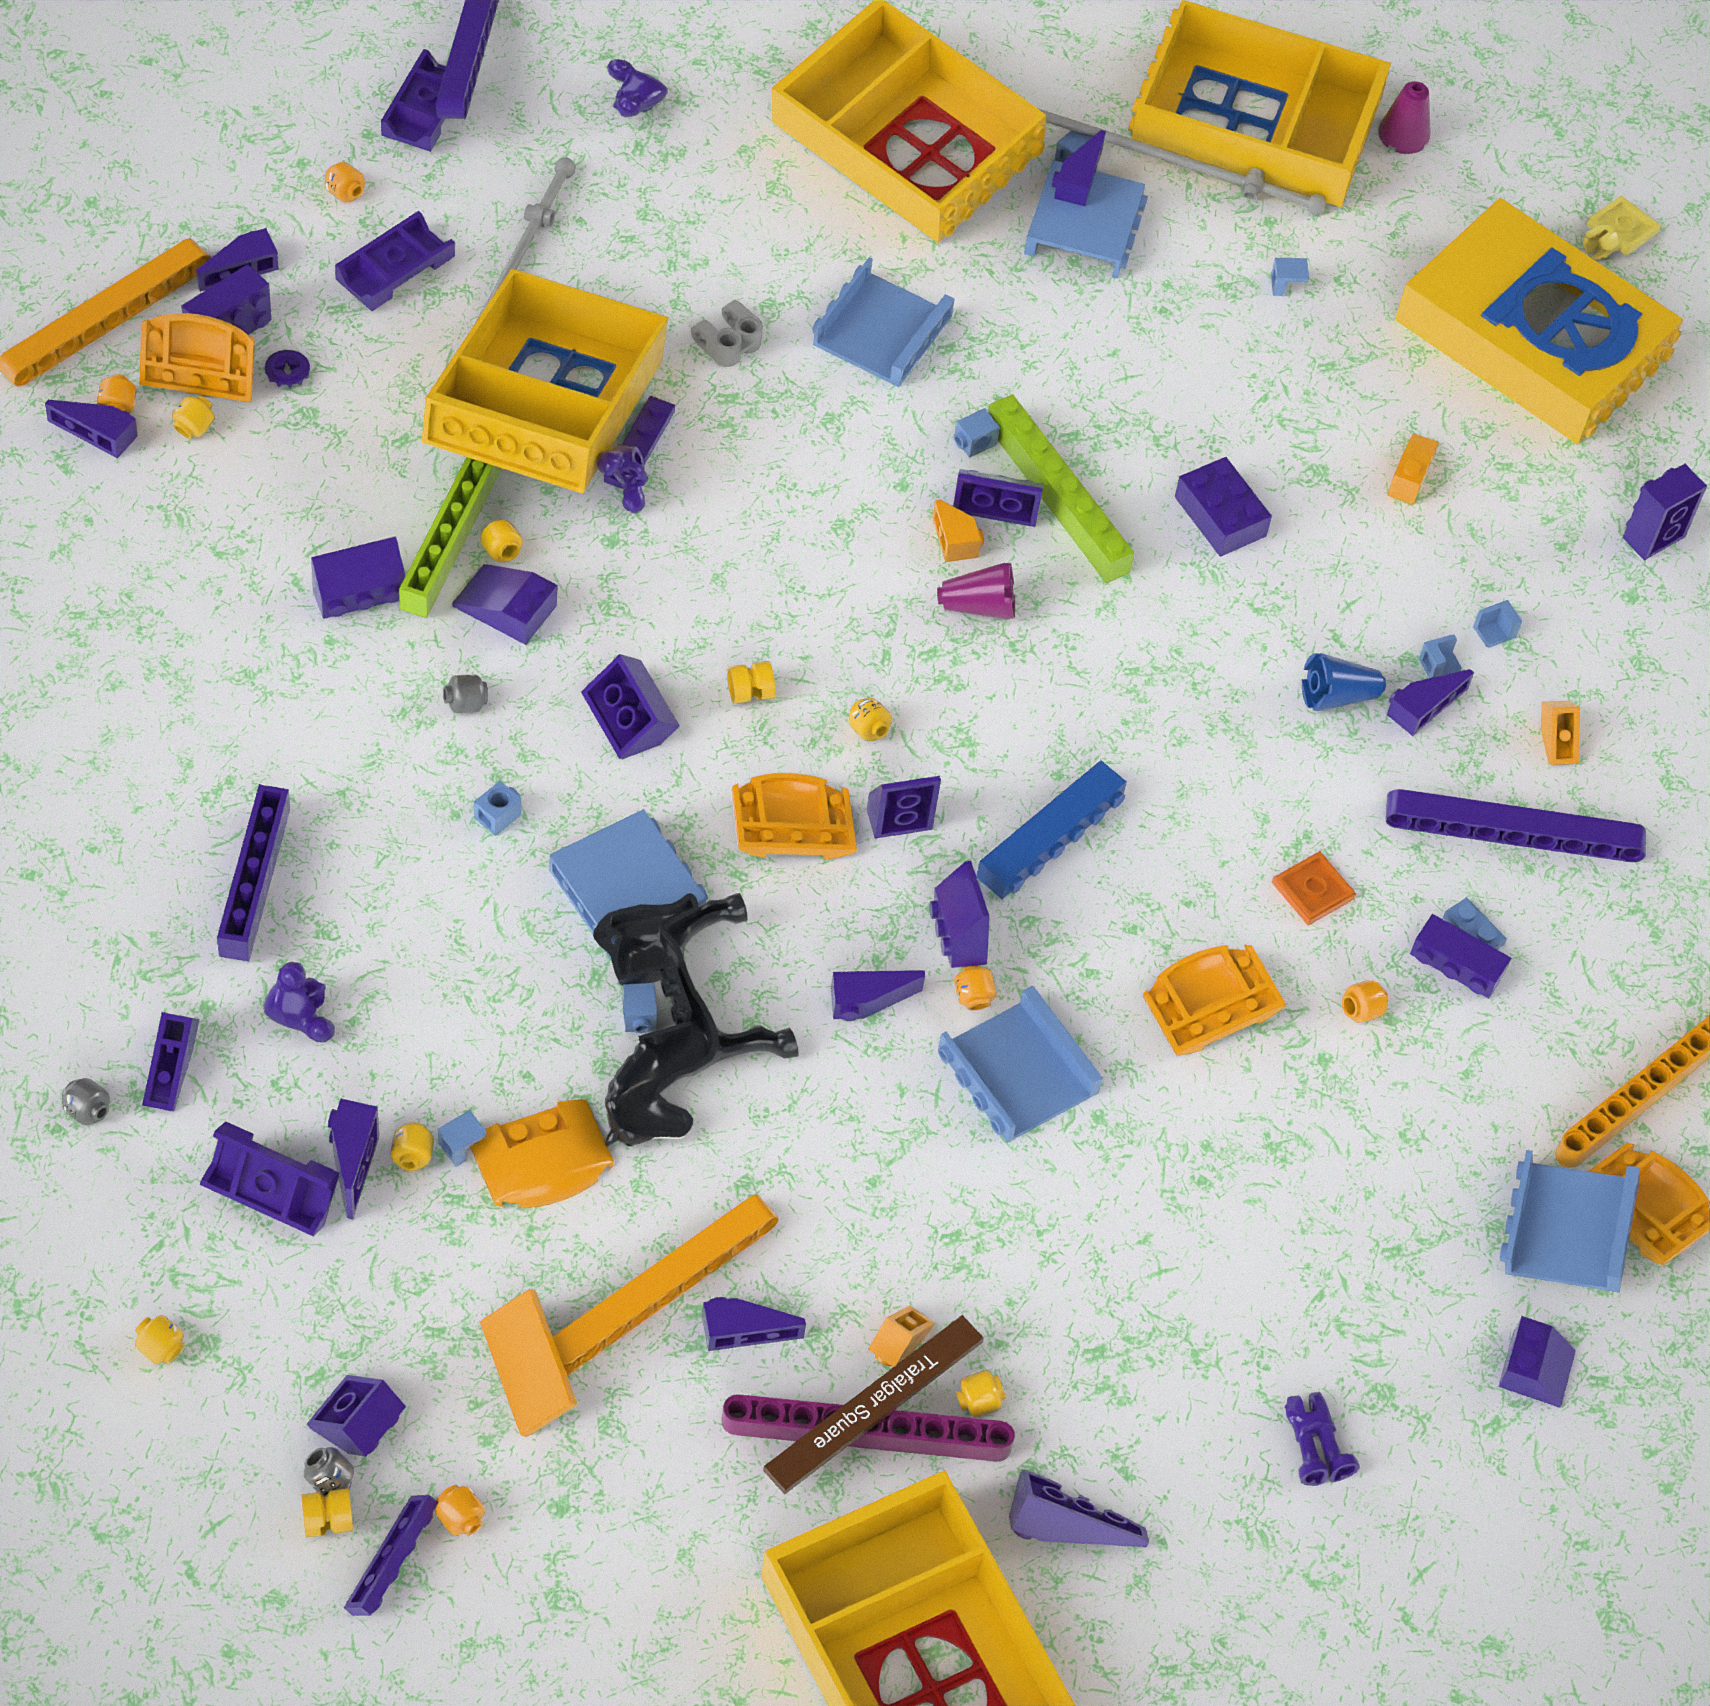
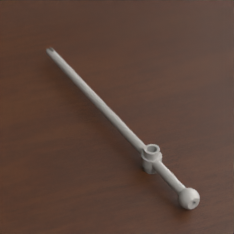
(1251, 183)
(538, 216)

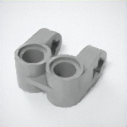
(729, 343)

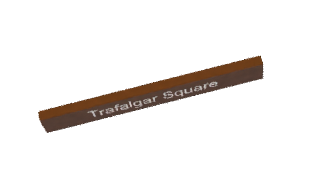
(873, 1404)

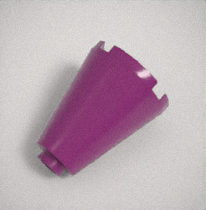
(1407, 120)
(981, 592)

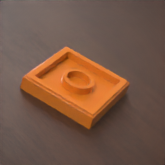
(1313, 888)

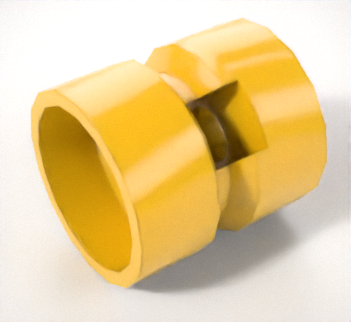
(751, 682)
(327, 1512)

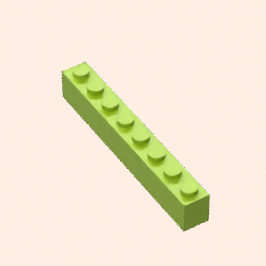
(1061, 490)
(447, 536)

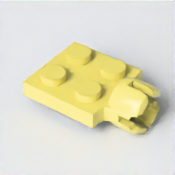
(1618, 228)

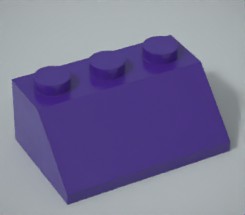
(998, 497)
(357, 577)
(629, 707)
(961, 918)

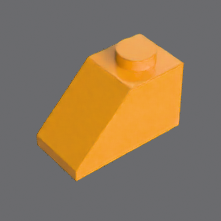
(956, 532)
(1560, 731)
(900, 1336)

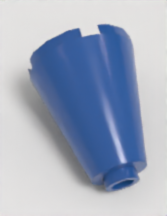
(1339, 682)

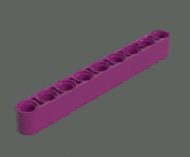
(882, 1437)

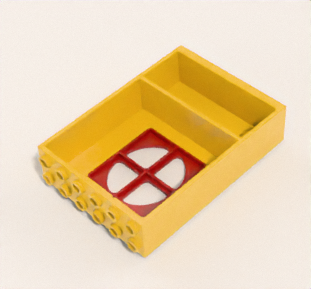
(893, 72)
(902, 1575)

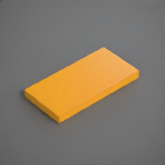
(528, 1363)

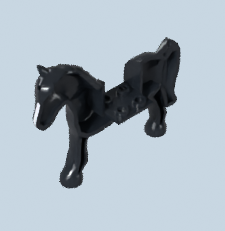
(651, 950)

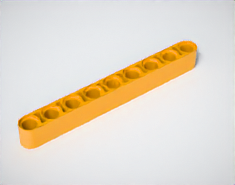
(102, 313)
(1641, 1087)
(663, 1282)

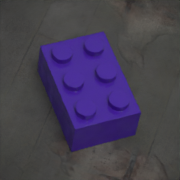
(237, 299)
(1223, 506)
(1664, 511)

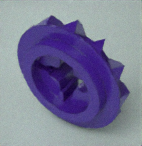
(296, 361)

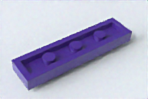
(647, 430)
(390, 1556)

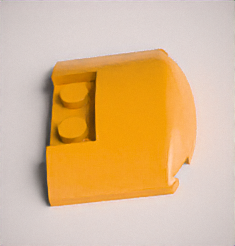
(197, 356)
(793, 817)
(1212, 997)
(543, 1156)
(1669, 1204)

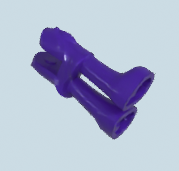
(1314, 1423)

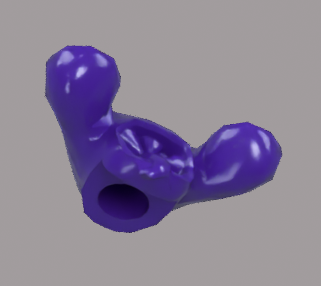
(638, 89)
(628, 468)
(295, 1001)

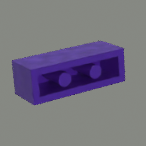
(1460, 956)

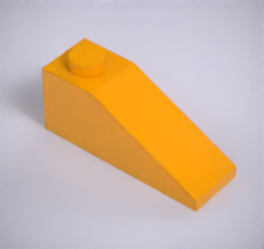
(1412, 468)

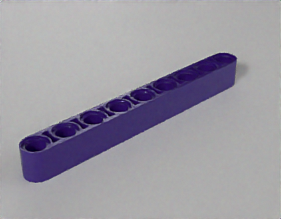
(465, 58)
(1516, 825)

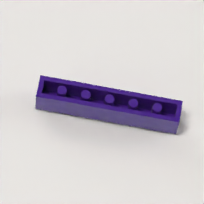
(253, 873)

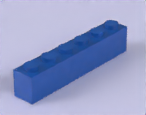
(1051, 830)

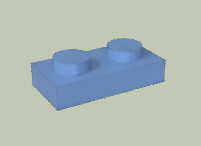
(1473, 921)

